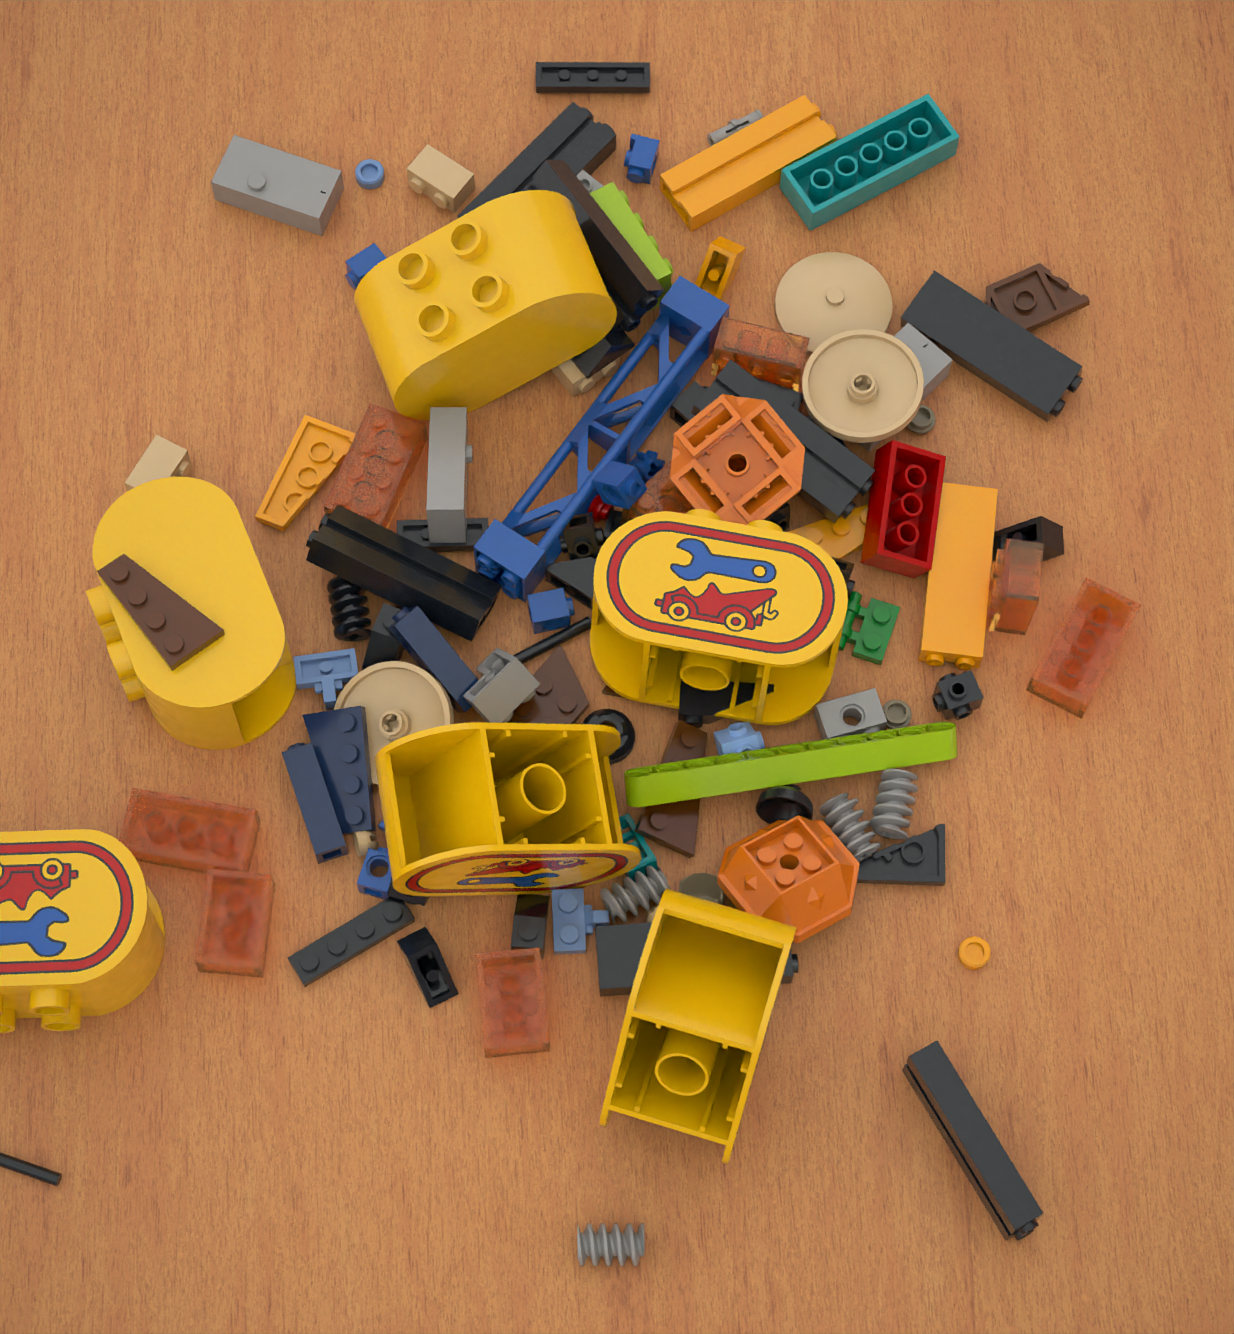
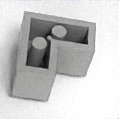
(501, 688)

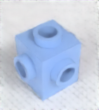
(738, 738)

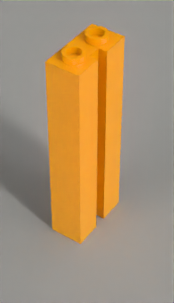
(745, 162)
(959, 578)

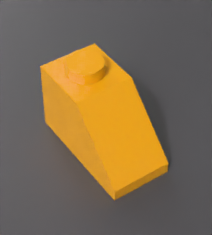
(720, 266)

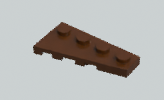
(163, 616)
(676, 822)

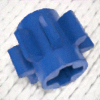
(647, 464)

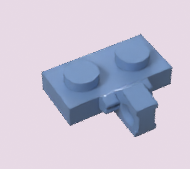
(326, 672)
(573, 921)

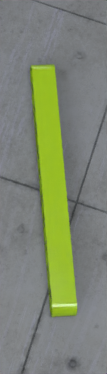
(790, 764)

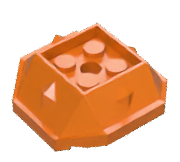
(730, 430)
(791, 875)

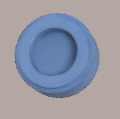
(369, 174)

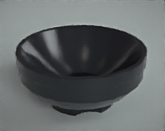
(621, 724)
(783, 804)

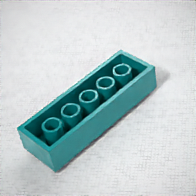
(869, 162)

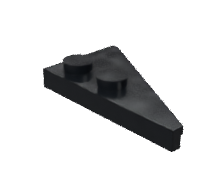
(913, 862)

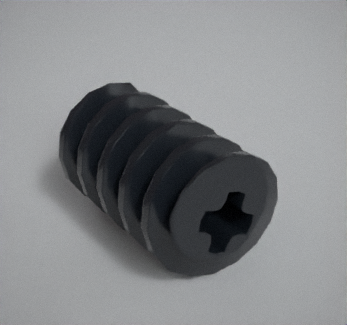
(348, 610)

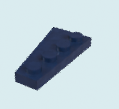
(344, 760)

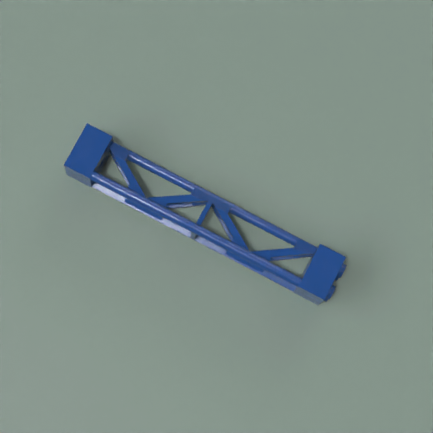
(502, 551)

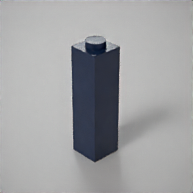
(433, 654)
(314, 802)

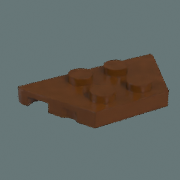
(1034, 297)
(557, 698)

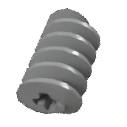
(892, 803)
(847, 826)
(634, 893)
(610, 1244)

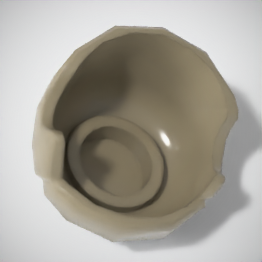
(703, 887)

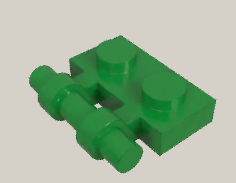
(875, 629)

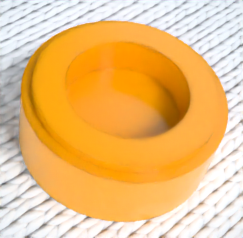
(973, 953)

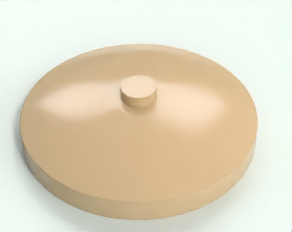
(832, 296)
(862, 385)
(396, 702)

